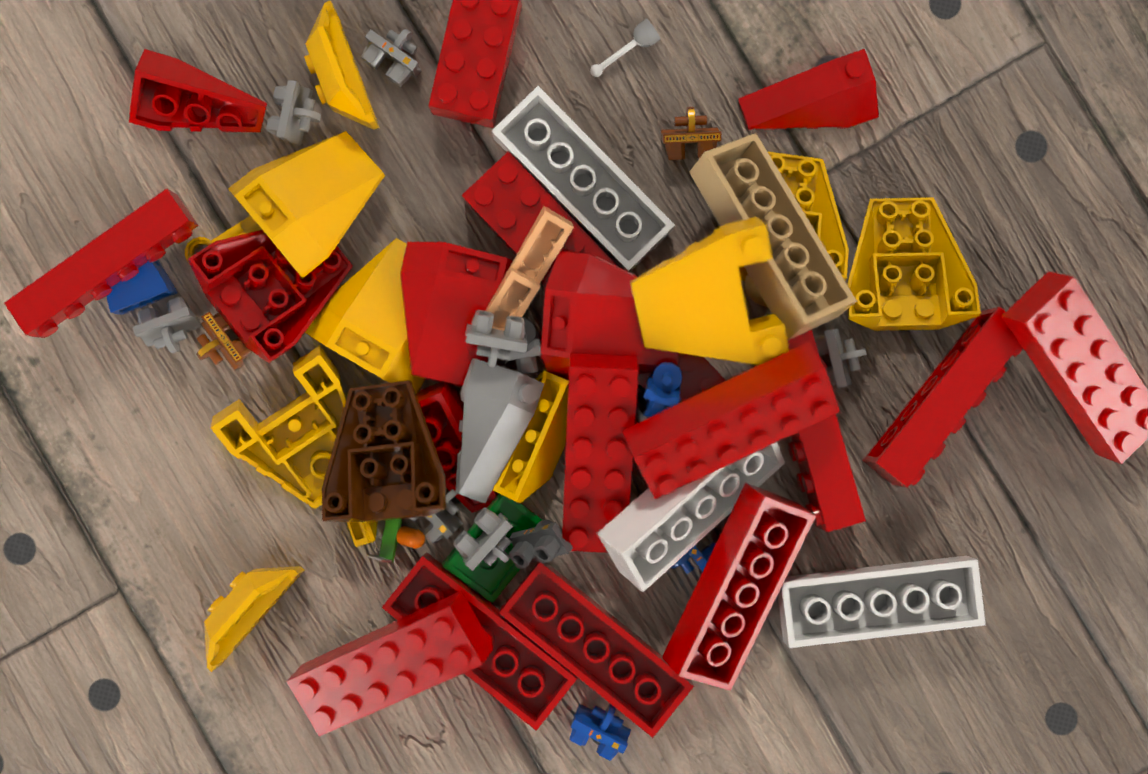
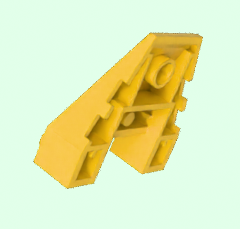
(699, 303)
(297, 439)

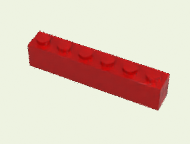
(101, 265)

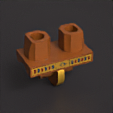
(676, 138)
(216, 328)

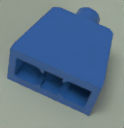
(143, 289)

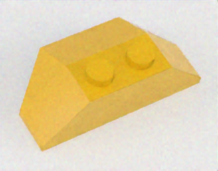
(337, 70)
(541, 443)
(243, 609)

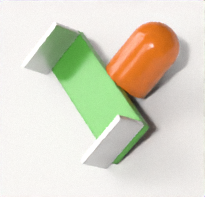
(404, 536)

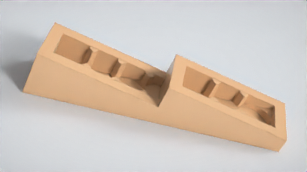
(529, 266)

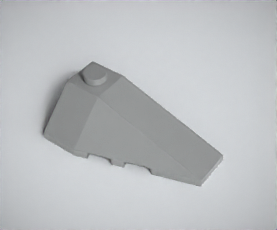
(494, 419)

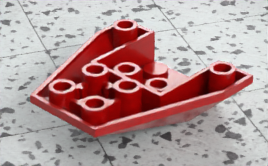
(263, 293)
(440, 297)
(592, 312)

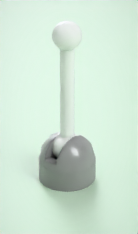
(644, 36)

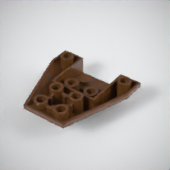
(383, 459)

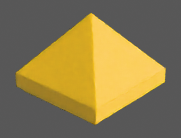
(363, 532)

